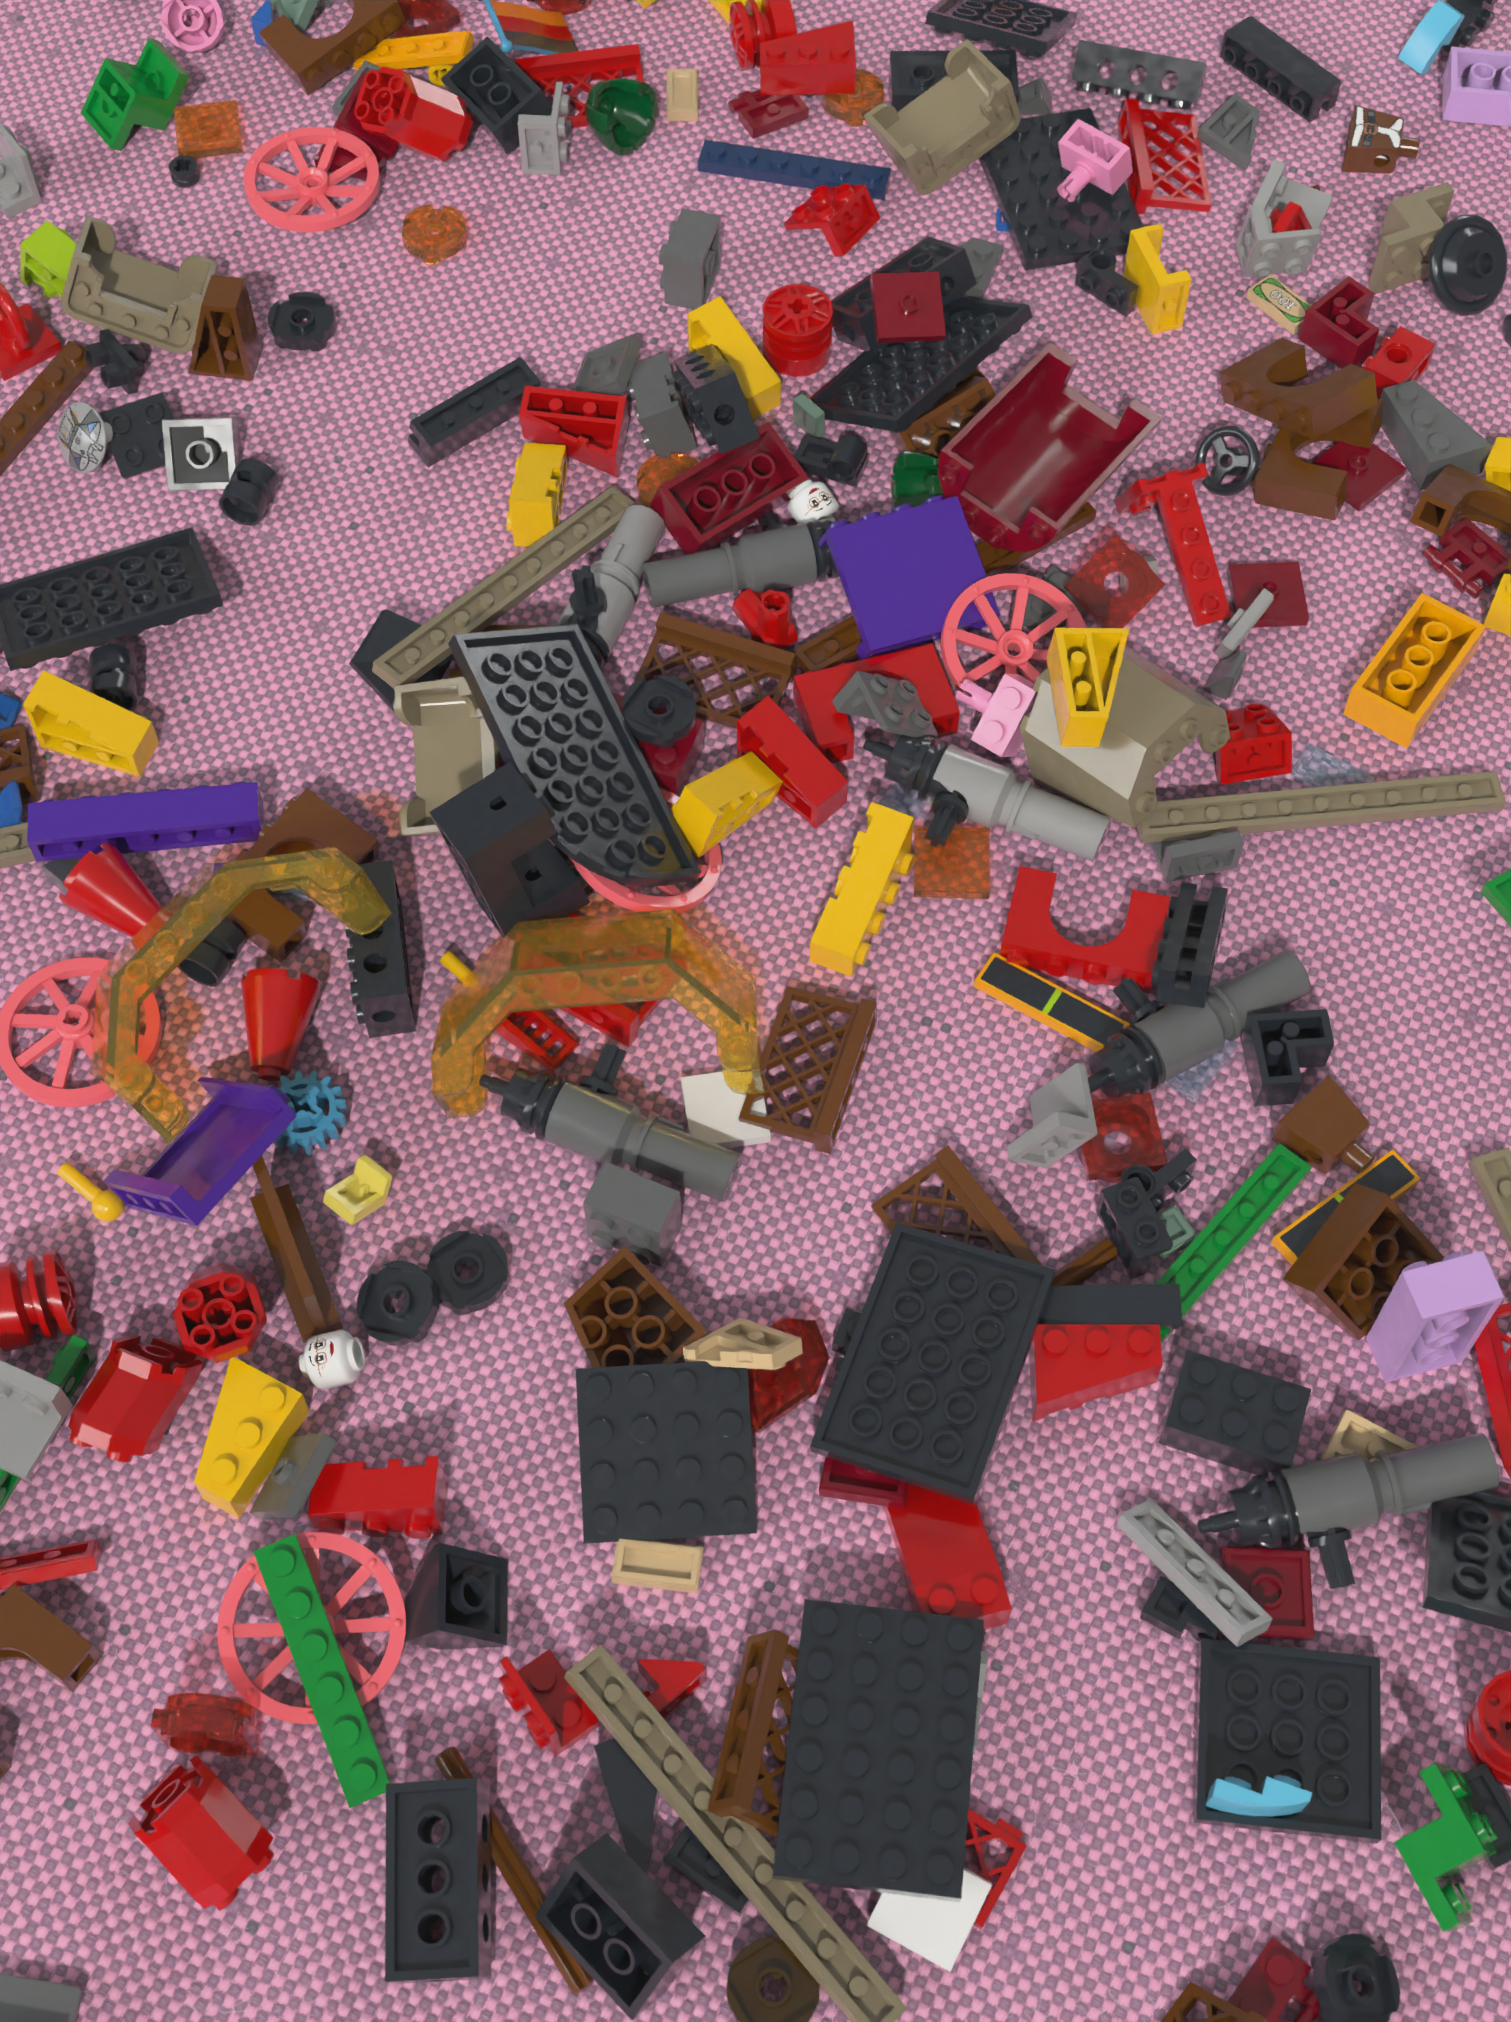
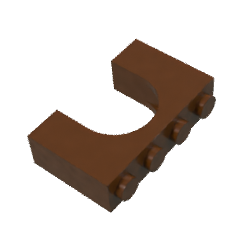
(315, 60)
(1263, 388)
(1304, 487)
(1462, 495)
(303, 825)
(43, 1639)

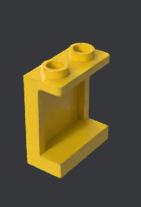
(1160, 295)

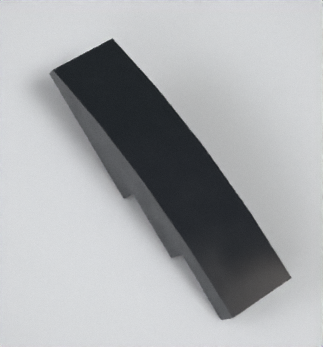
(1115, 1305)

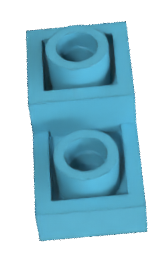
(1432, 32)
(1273, 1798)

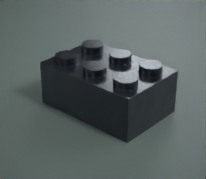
(495, 92)
(1234, 1415)
(619, 1925)

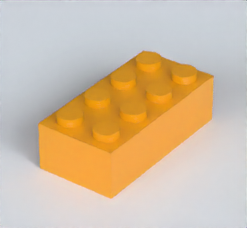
(1414, 670)

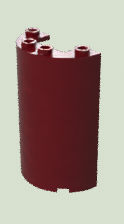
(1037, 454)

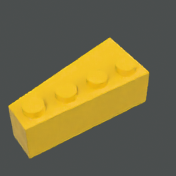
(864, 891)

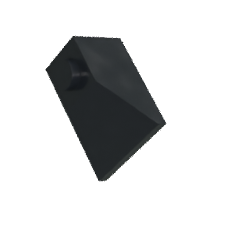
(384, 634)
(458, 1600)

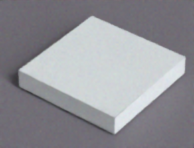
(715, 1111)
(928, 1925)

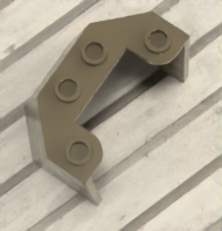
(1145, 729)

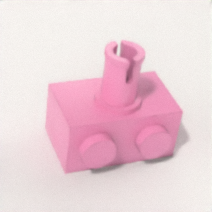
(1092, 159)
(1000, 712)

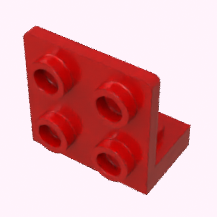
(840, 211)
(1256, 748)
(552, 1707)

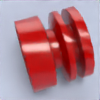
(751, 27)
(797, 330)
(36, 1299)
(1488, 1728)

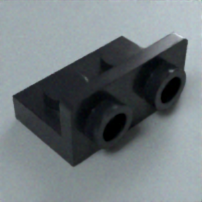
(1132, 1225)

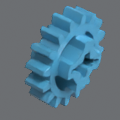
(308, 1102)

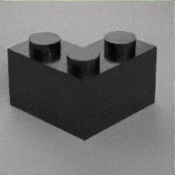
(1477, 18)
(1280, 1045)

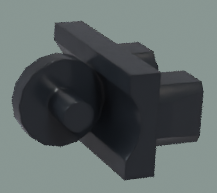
(120, 361)

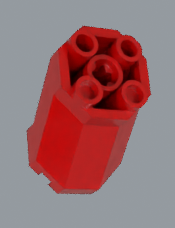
(412, 113)
(220, 1312)
(134, 1397)
(203, 1834)

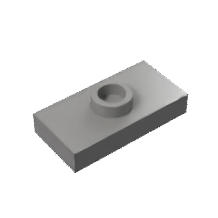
(1242, 623)

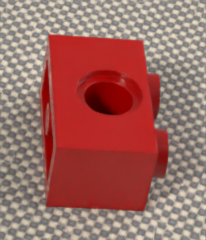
(1399, 359)

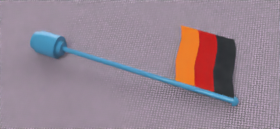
(530, 28)

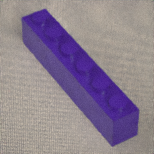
(145, 821)

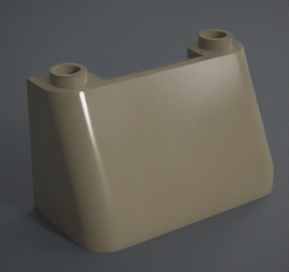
(949, 121)
(134, 294)
(449, 747)

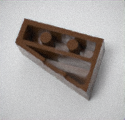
(226, 332)

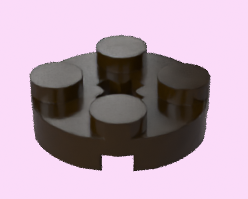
(746, 1982)

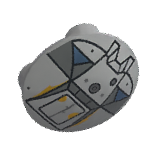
(83, 437)

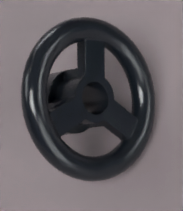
(1241, 460)

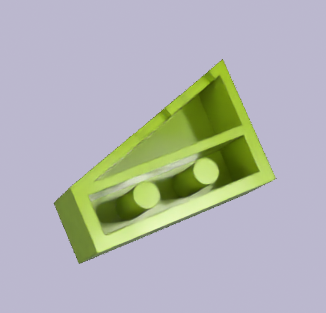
(47, 259)

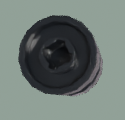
(249, 492)
(114, 675)
(211, 958)

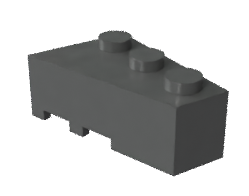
(660, 407)
(1429, 434)

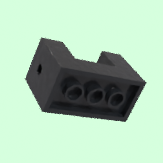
(504, 851)

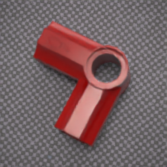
(767, 617)

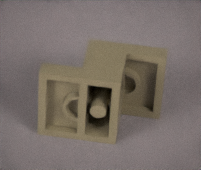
(1409, 236)

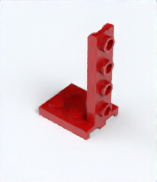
(1187, 538)

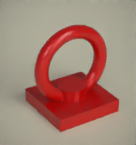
(23, 337)

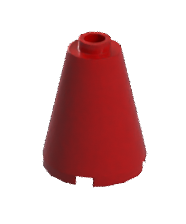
(110, 891)
(276, 1018)

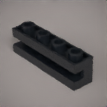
(1280, 68)
(471, 412)
(1189, 946)

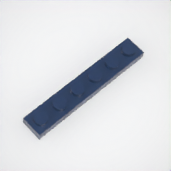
(790, 168)

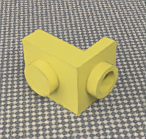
(360, 1192)

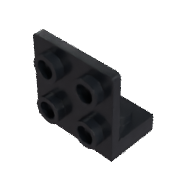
(138, 434)

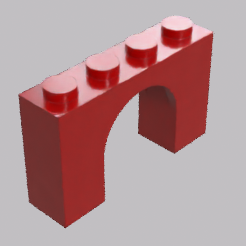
(831, 729)
(1036, 944)

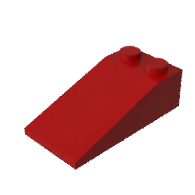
(948, 1558)

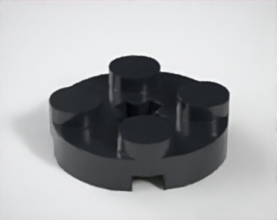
(313, 334)
(659, 728)
(470, 1249)
(416, 1316)
(1332, 1978)

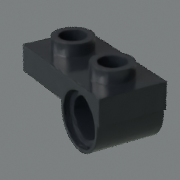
(1098, 277)
(838, 462)
(1172, 1177)

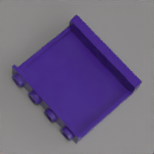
(907, 573)
(208, 1153)

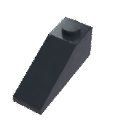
(632, 1800)

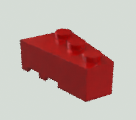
(810, 62)
(587, 423)
(809, 779)
(1089, 1362)
(380, 1499)

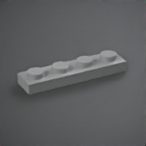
(1194, 1572)

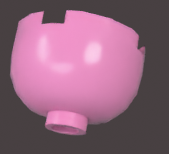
(192, 24)

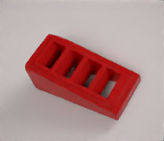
(516, 1036)

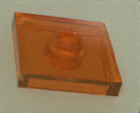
(208, 129)
(955, 869)

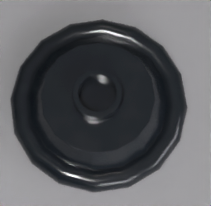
(1468, 265)

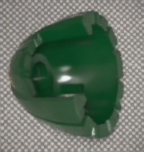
(621, 114)
(915, 479)

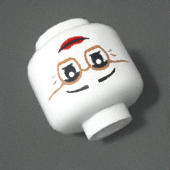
(812, 503)
(332, 1359)

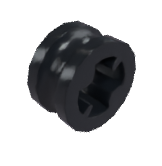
(181, 178)

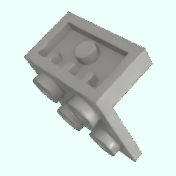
(544, 137)
(17, 179)
(1279, 190)
(1273, 253)
(1061, 1120)
(28, 1418)

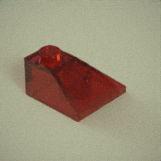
(783, 1389)

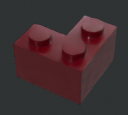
(1340, 325)

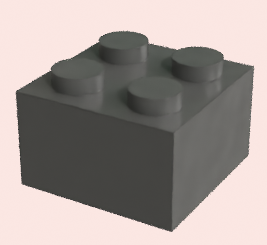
(691, 259)
(632, 1213)

